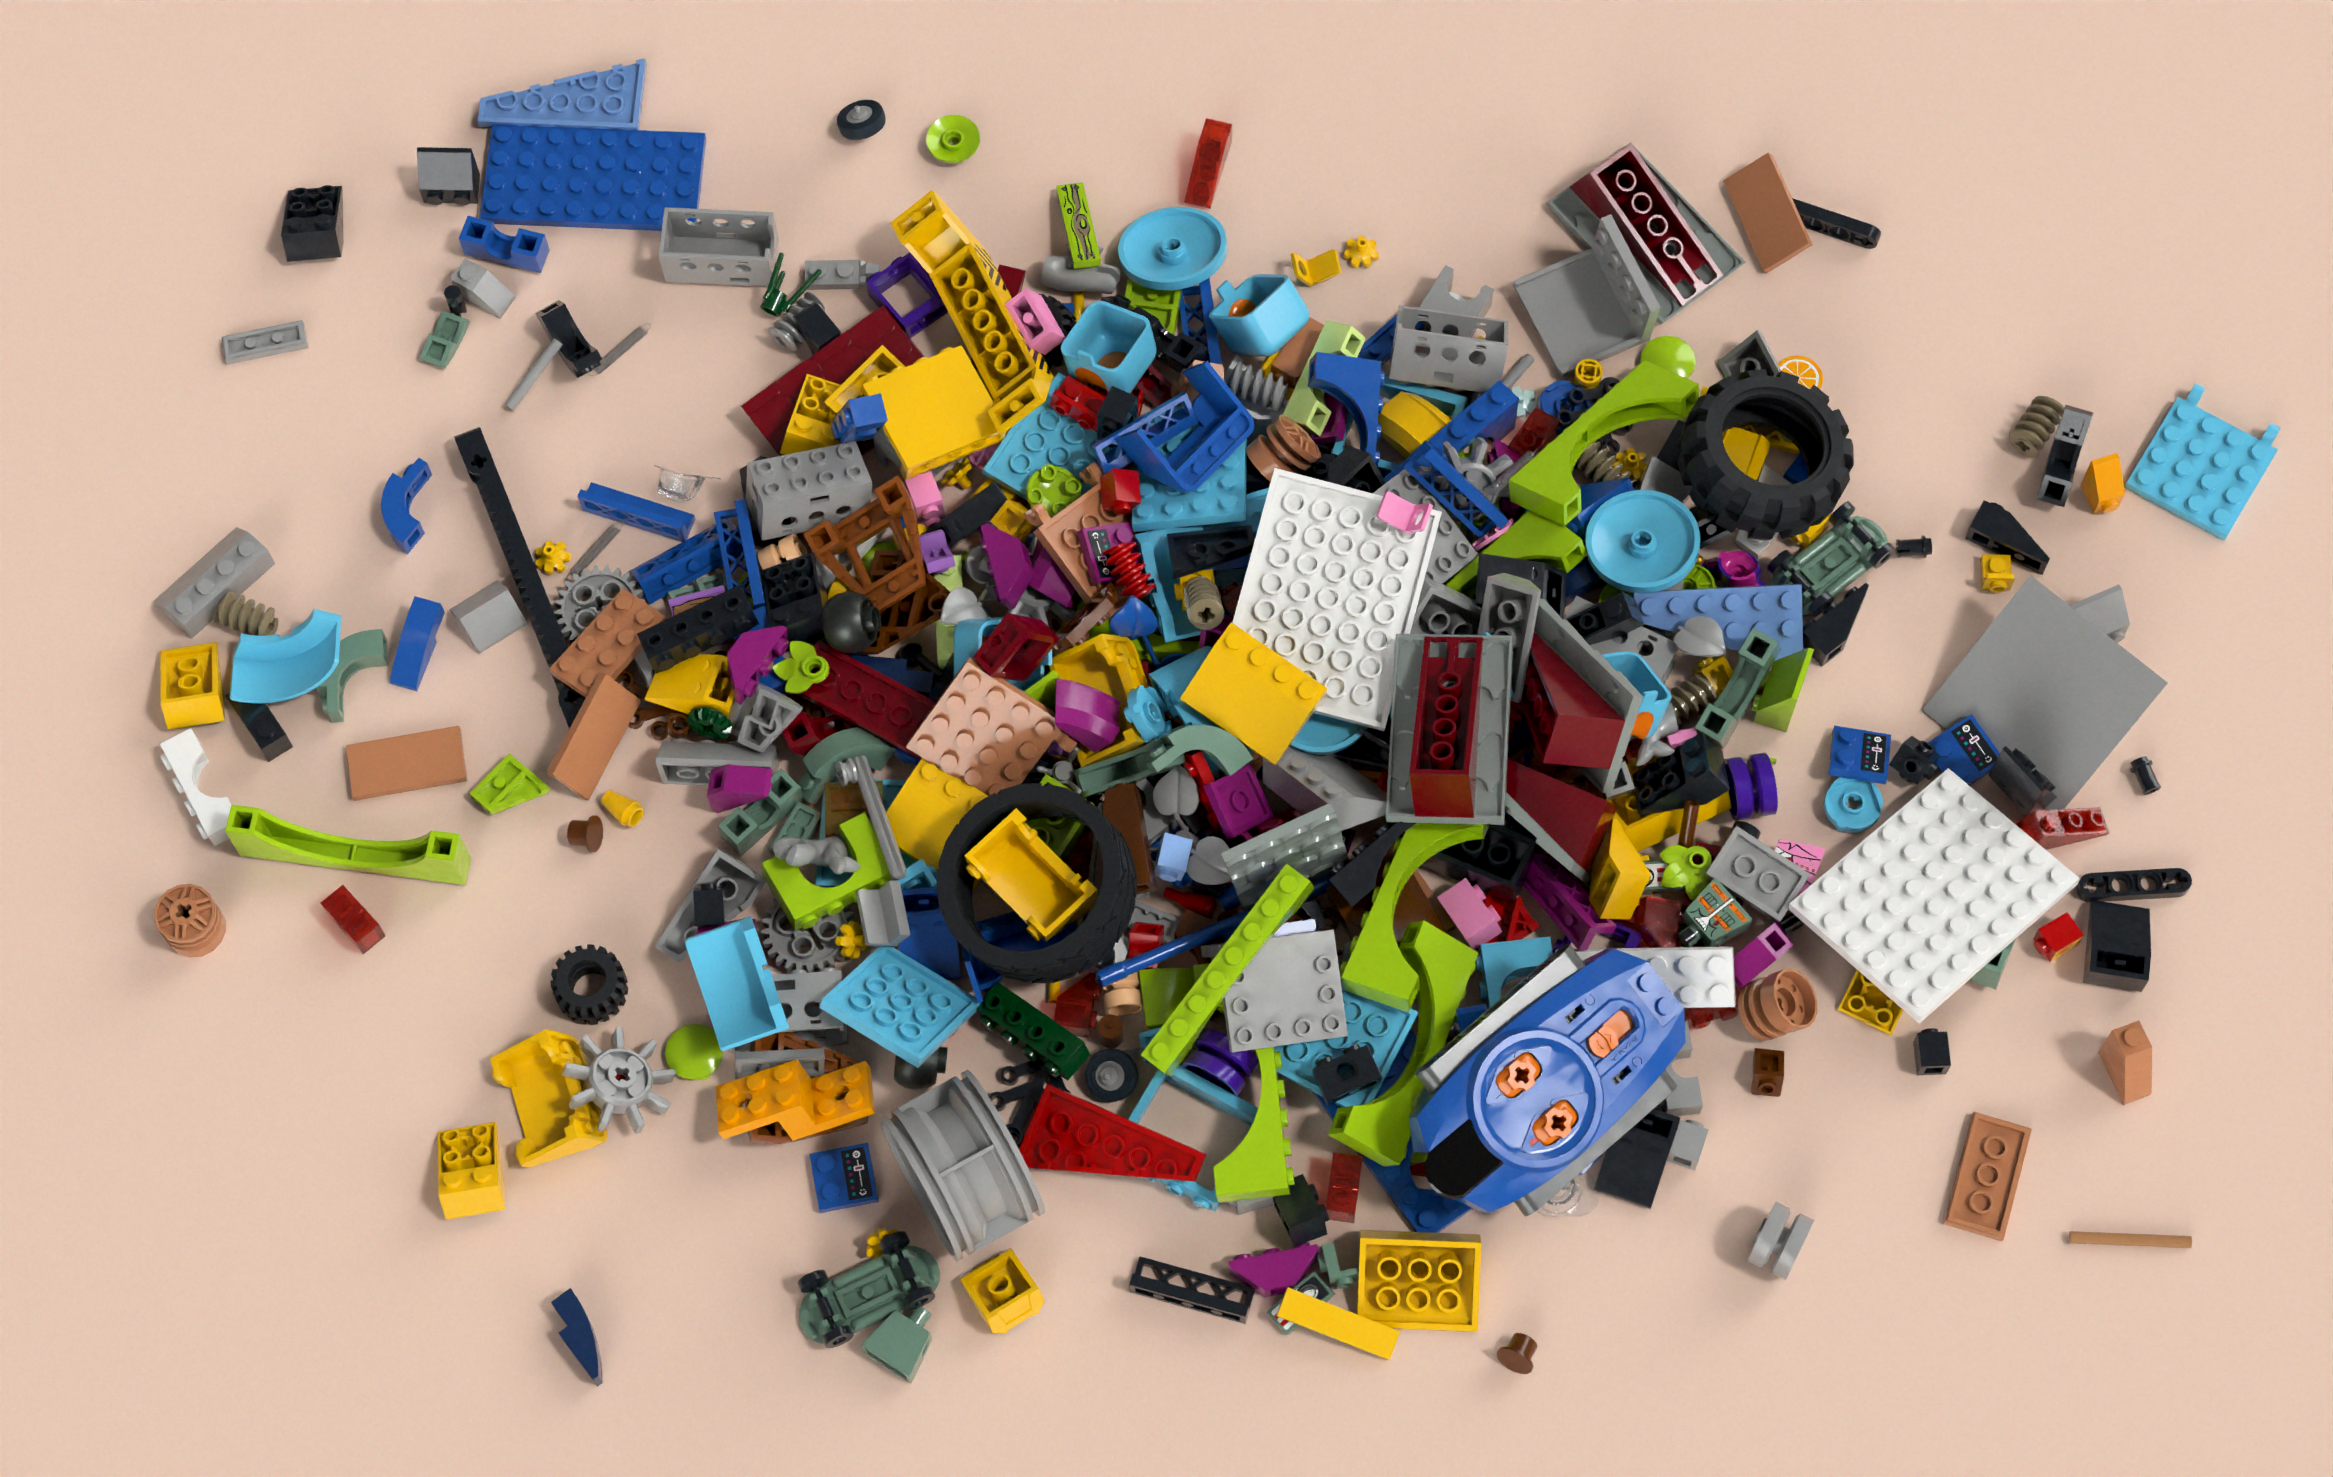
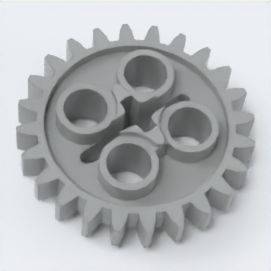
(596, 585)
(786, 943)

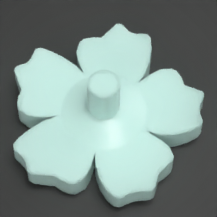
(1526, 401)

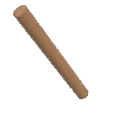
(2130, 1239)

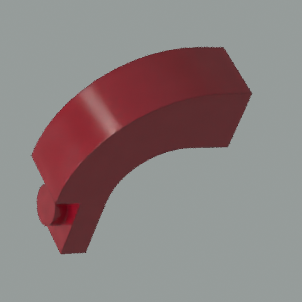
(806, 731)

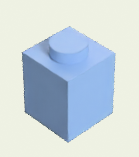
(1172, 857)

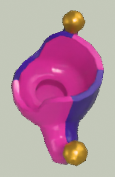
(1734, 569)

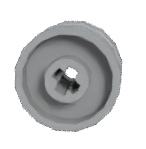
(1780, 1240)

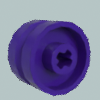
(1751, 786)
(1219, 1065)

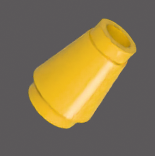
(623, 808)

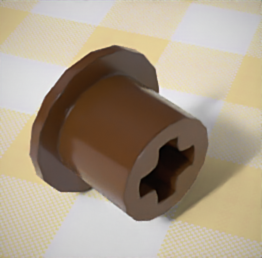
(586, 833)
(1518, 1354)

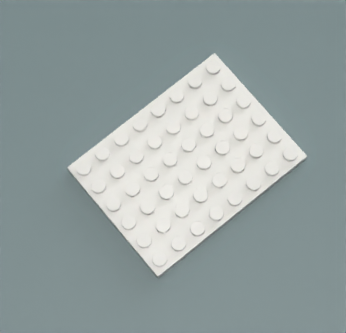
(1334, 590)
(1933, 895)

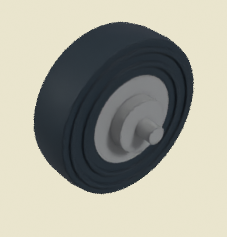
(861, 119)
(1111, 1075)

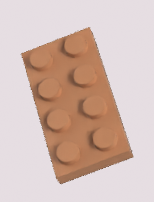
(606, 643)

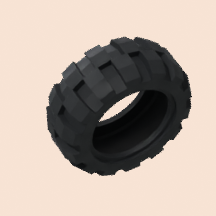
(1792, 411)

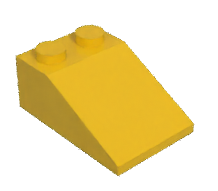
(878, 365)
(191, 685)

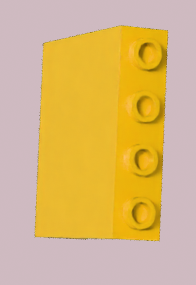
(935, 411)

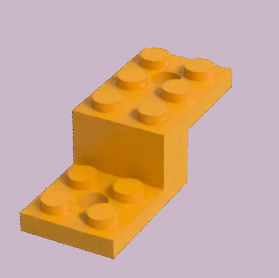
(794, 1100)

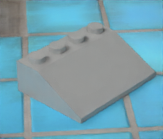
(1316, 780)

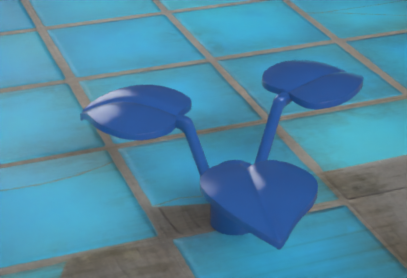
(1138, 620)

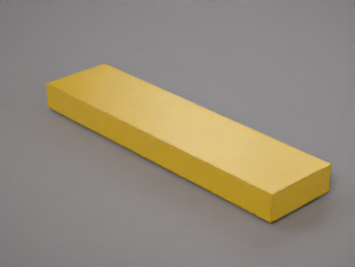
(1338, 1323)

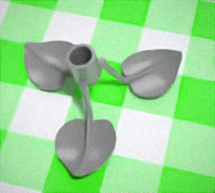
(962, 602)
(1698, 637)
(1178, 795)

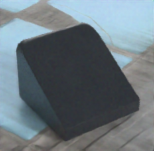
(1312, 910)

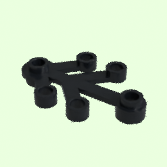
(1592, 394)
(1030, 1092)

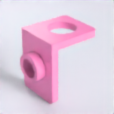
(1402, 513)

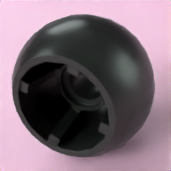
(850, 622)
(923, 1076)

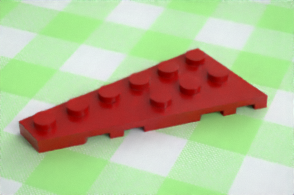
(1089, 1139)

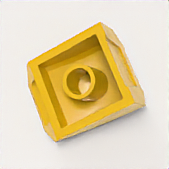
(1409, 422)
(1746, 450)
(1003, 1291)

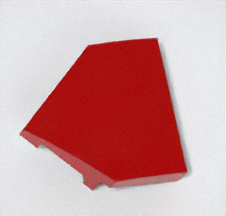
(1514, 921)

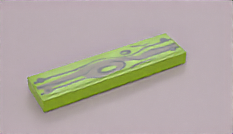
(1078, 225)

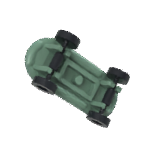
(1833, 559)
(867, 1293)

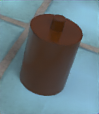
(1110, 1031)

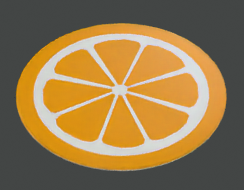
(1805, 368)

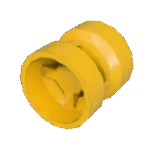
(1588, 380)

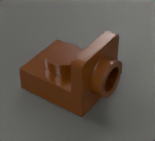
(1767, 1072)

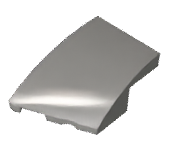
(762, 717)

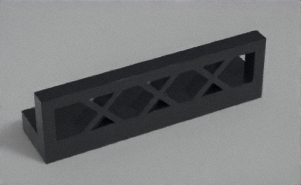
(1190, 1297)

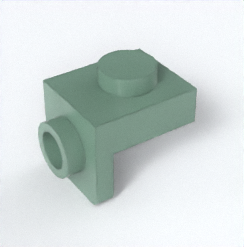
(1329, 1263)

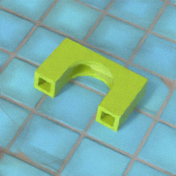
(808, 903)

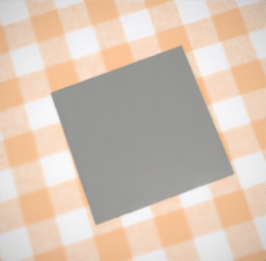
(2048, 688)

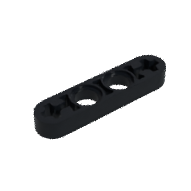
(1838, 225)
(2134, 888)

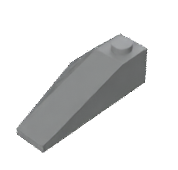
(740, 889)

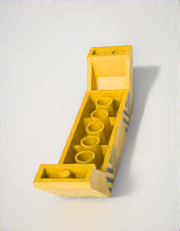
(976, 304)

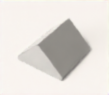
(1749, 355)
(489, 616)

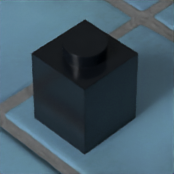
(708, 904)
(1931, 1052)

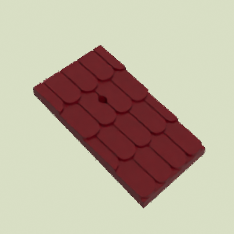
(835, 363)

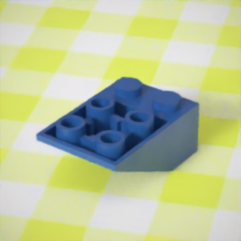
(929, 937)

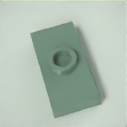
(799, 824)

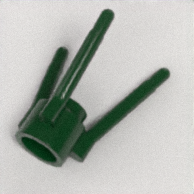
(774, 299)

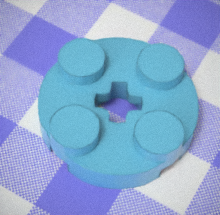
(1147, 713)
(1845, 818)

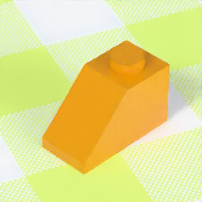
(2104, 484)

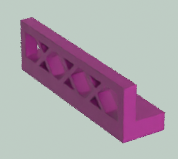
(1560, 901)

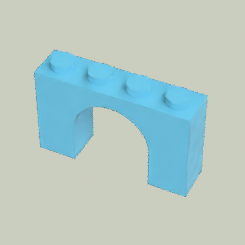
(1506, 961)

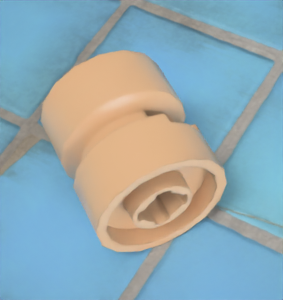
(787, 549)
(1123, 997)

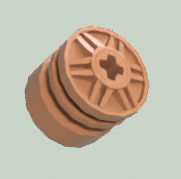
(1284, 449)
(197, 933)
(1777, 1004)

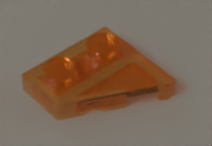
(844, 804)

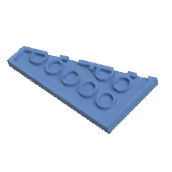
(580, 101)
(1767, 608)

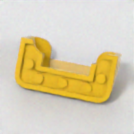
(1114, 668)
(1030, 877)
(543, 1096)

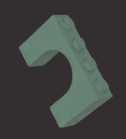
(1755, 661)

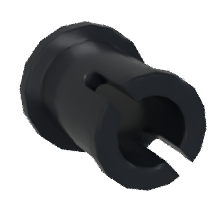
(1914, 547)
(2145, 775)

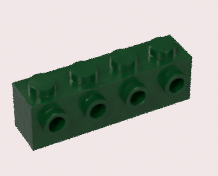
(1032, 1031)

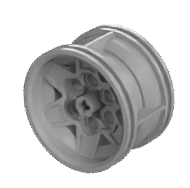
(962, 1165)

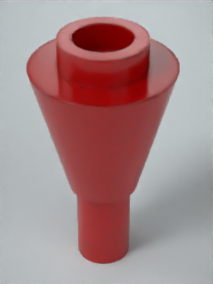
(1196, 902)

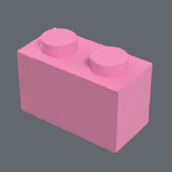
(1035, 321)
(925, 499)
(1469, 913)

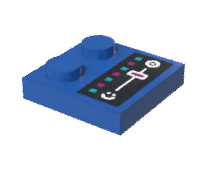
(1965, 750)
(1859, 754)
(844, 1177)

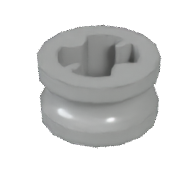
(846, 771)

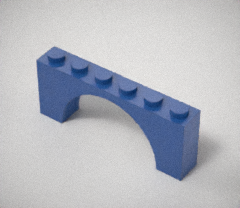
(1357, 386)
(1488, 416)

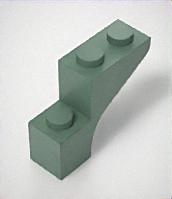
(1122, 768)

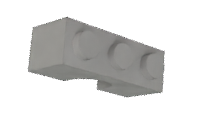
(1687, 1096)

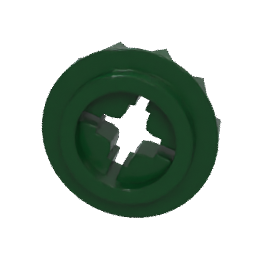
(709, 723)

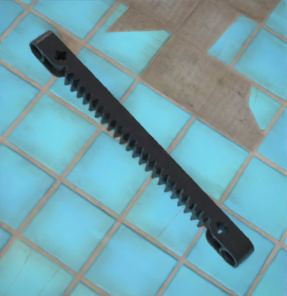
(532, 592)

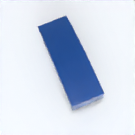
(416, 643)

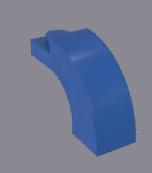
(396, 504)

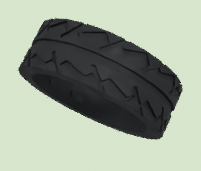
(1097, 932)

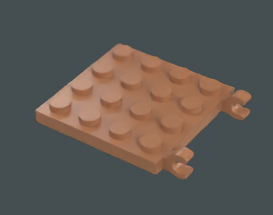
(1061, 538)
(986, 731)

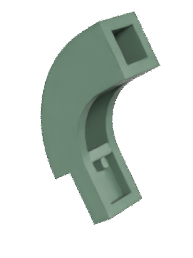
(356, 653)
(1219, 744)
(836, 747)

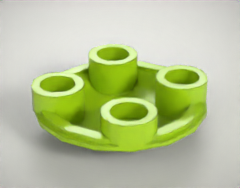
(1670, 354)
(1053, 489)
(693, 1052)

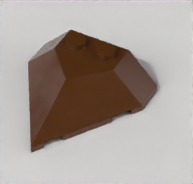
(911, 612)

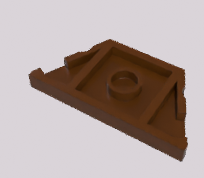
(1093, 613)

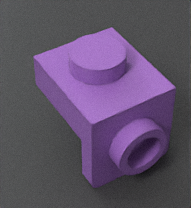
(935, 552)

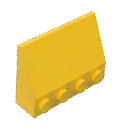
(1253, 693)
(929, 811)
(1654, 828)
(1419, 1279)

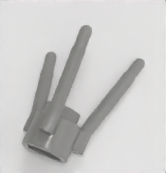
(1063, 771)

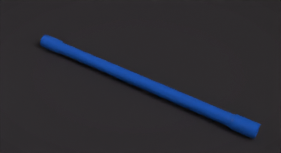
(1122, 969)

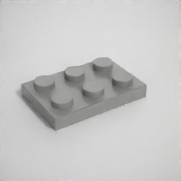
(1757, 874)

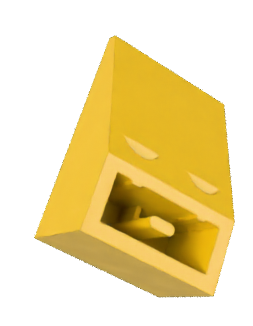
(811, 418)
(694, 684)
(1617, 876)
(1870, 1004)
(470, 1171)

